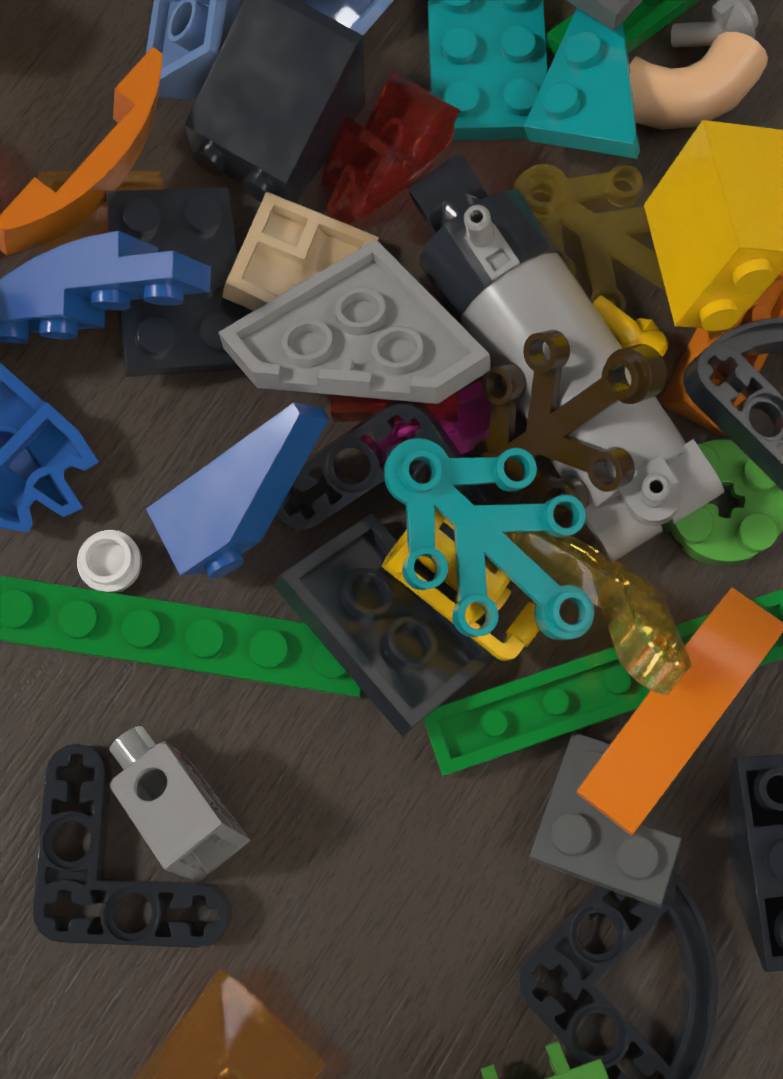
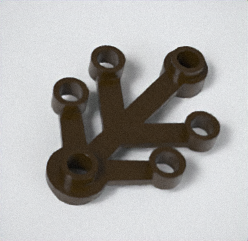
(550, 428)

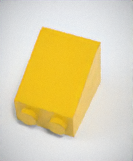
(719, 223)

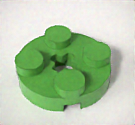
(748, 528)

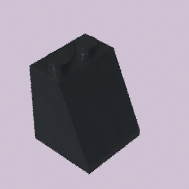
(277, 97)

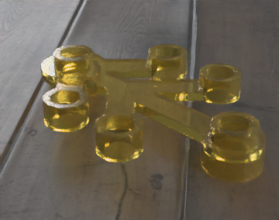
(600, 233)

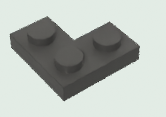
(590, 845)

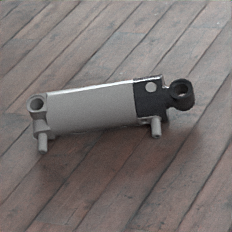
(510, 281)

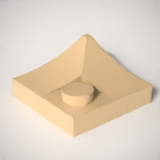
(286, 249)

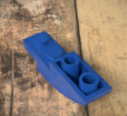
(85, 277)

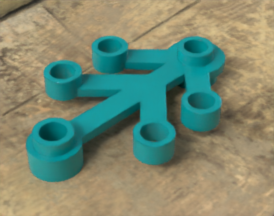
(481, 532)

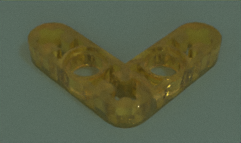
(632, 606)

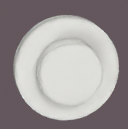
(109, 561)

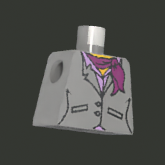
(173, 806)

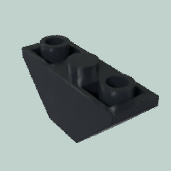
(757, 851)

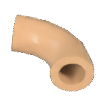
(701, 91)

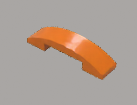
(41, 213)
(672, 726)

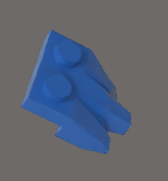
(34, 455)

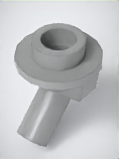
(726, 17)

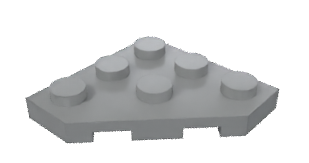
(357, 334)

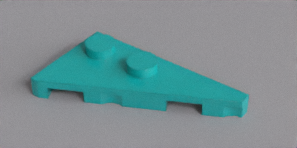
(587, 92)

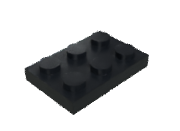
(187, 334)
(379, 628)

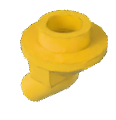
(629, 331)

